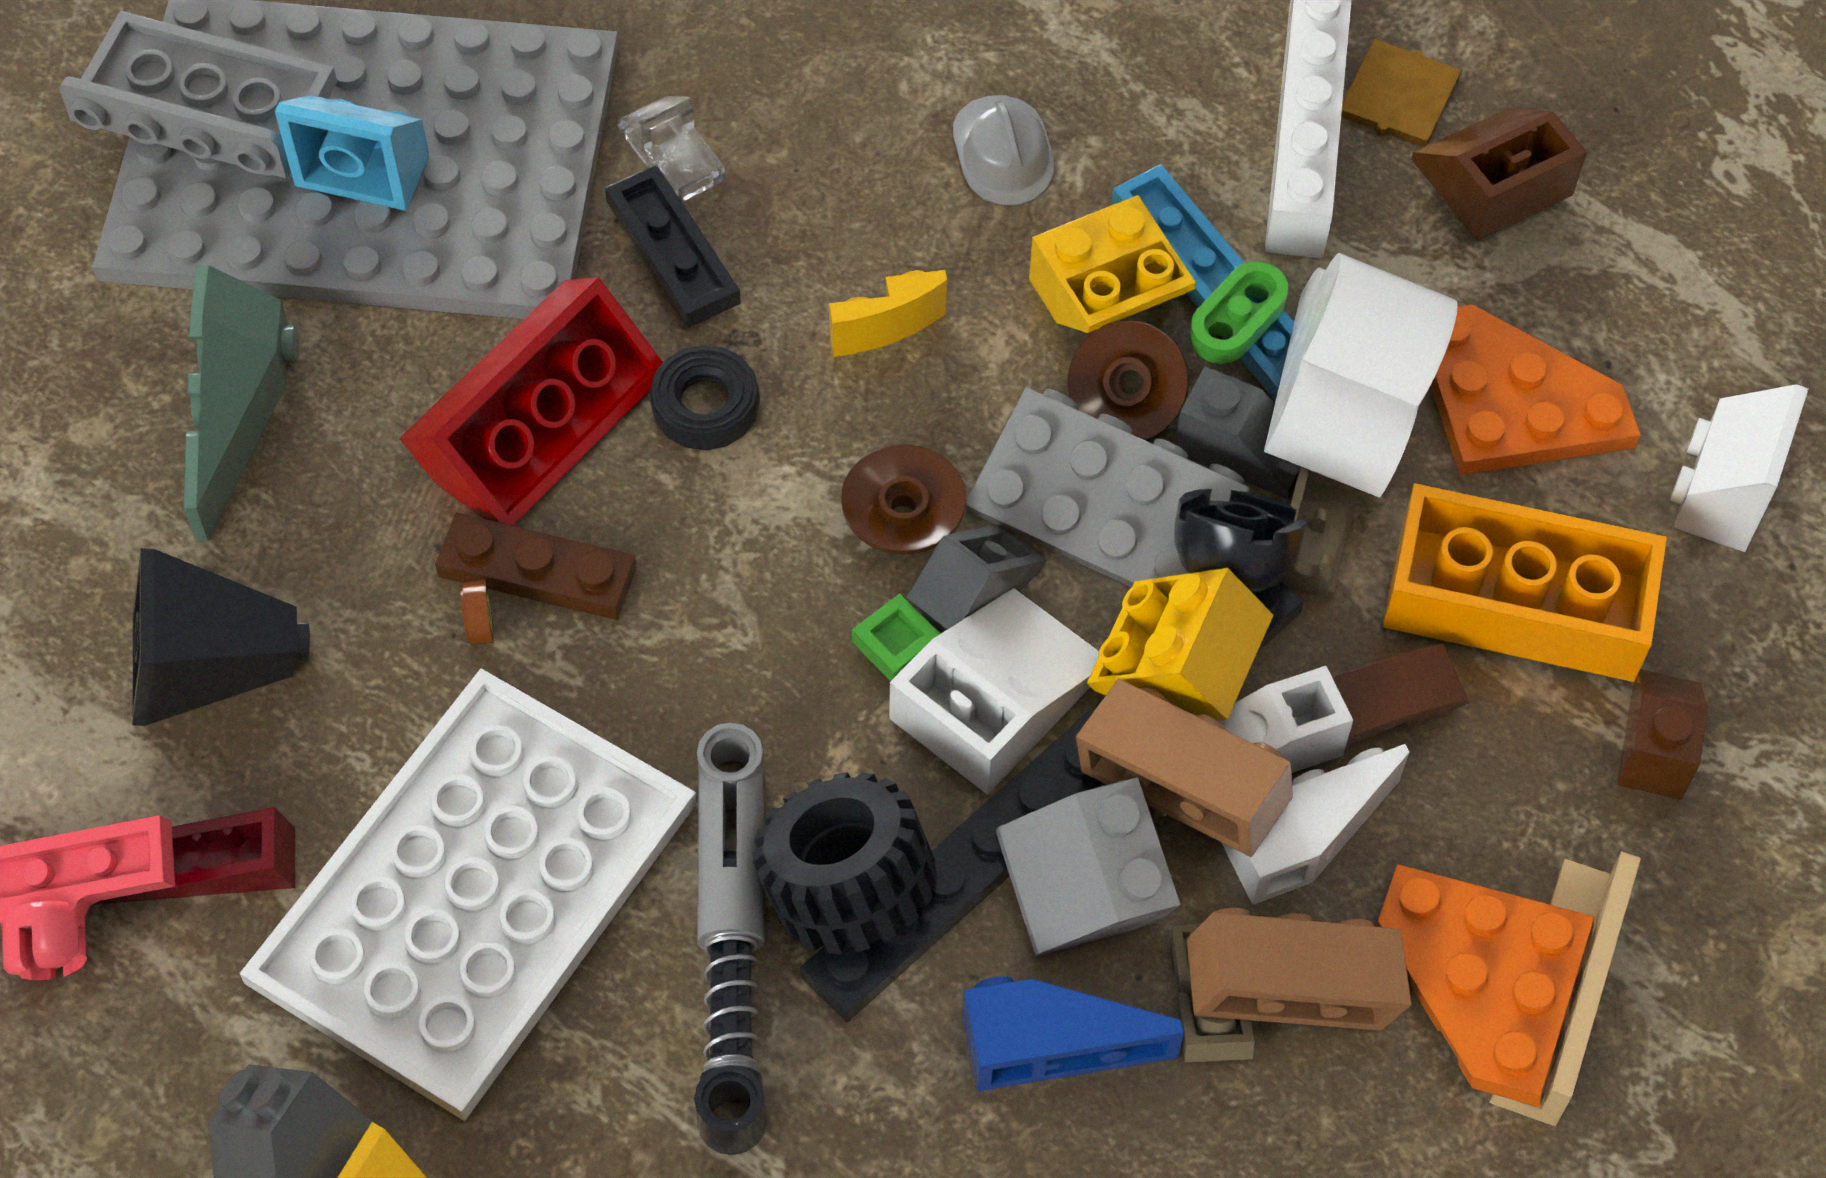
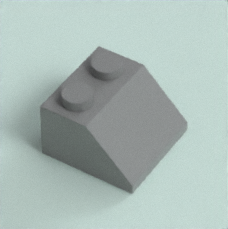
(1088, 867)

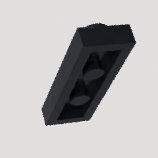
(672, 246)

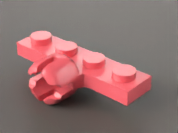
(58, 877)

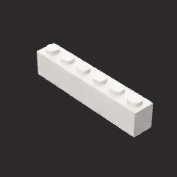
(1308, 128)

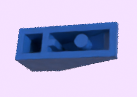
(1050, 1032)

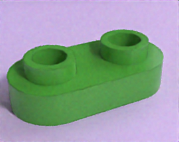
(1234, 316)

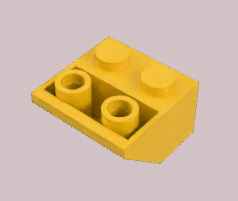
(1106, 267)
(1186, 640)

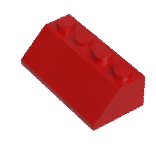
(535, 402)

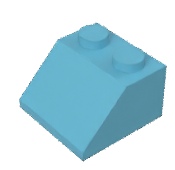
(353, 149)

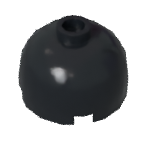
(1247, 535)

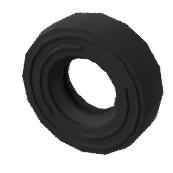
(698, 365)

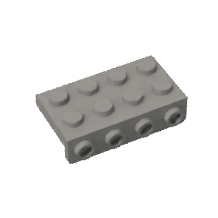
(192, 92)
(1091, 488)

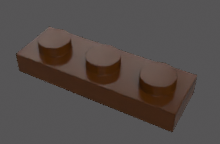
(536, 565)

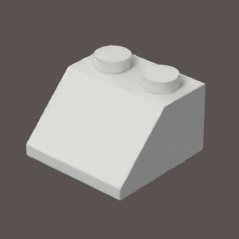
(1737, 464)

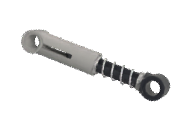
(729, 931)

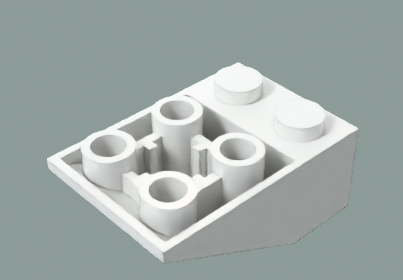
(992, 687)

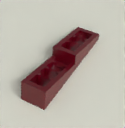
(229, 856)

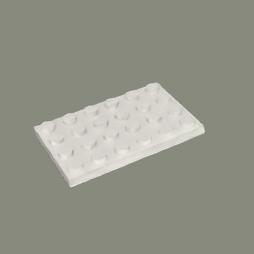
(470, 892)

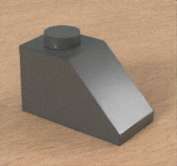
(1229, 426)
(971, 572)

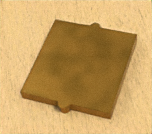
(1400, 93)

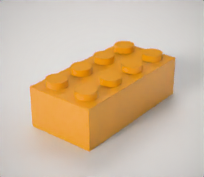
(1525, 582)

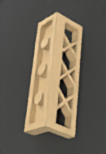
(1606, 898)

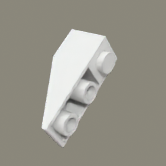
(1297, 717)
(1318, 822)

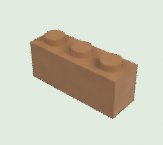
(1187, 765)
(1297, 970)

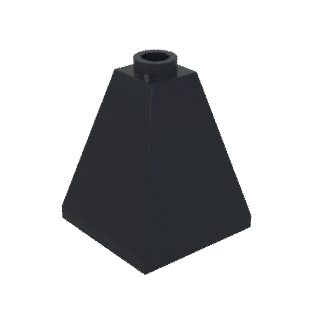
(204, 638)

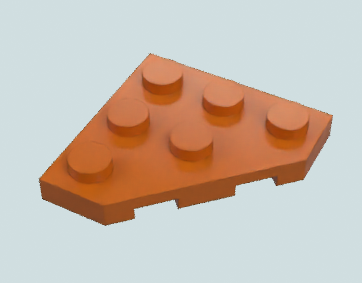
(1522, 401)
(1490, 975)

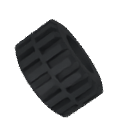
(845, 862)

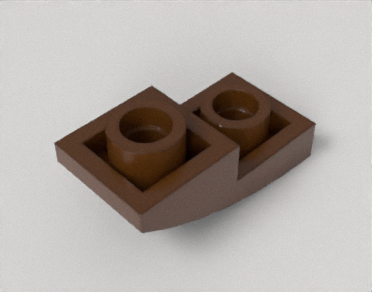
(1400, 690)

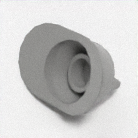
(1003, 150)

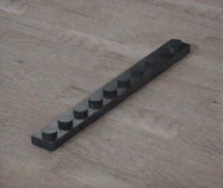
(972, 861)

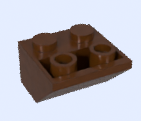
(1503, 168)

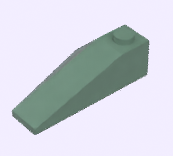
(241, 377)

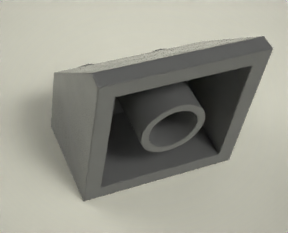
(282, 1126)

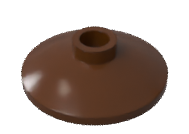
(1111, 353)
(898, 478)

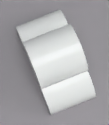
(1357, 372)

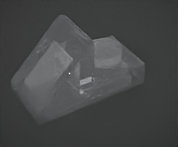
(667, 138)

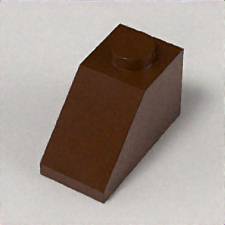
(1663, 734)

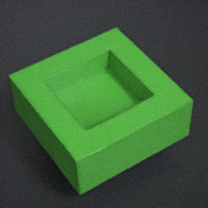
(893, 636)

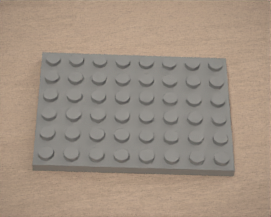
(497, 211)

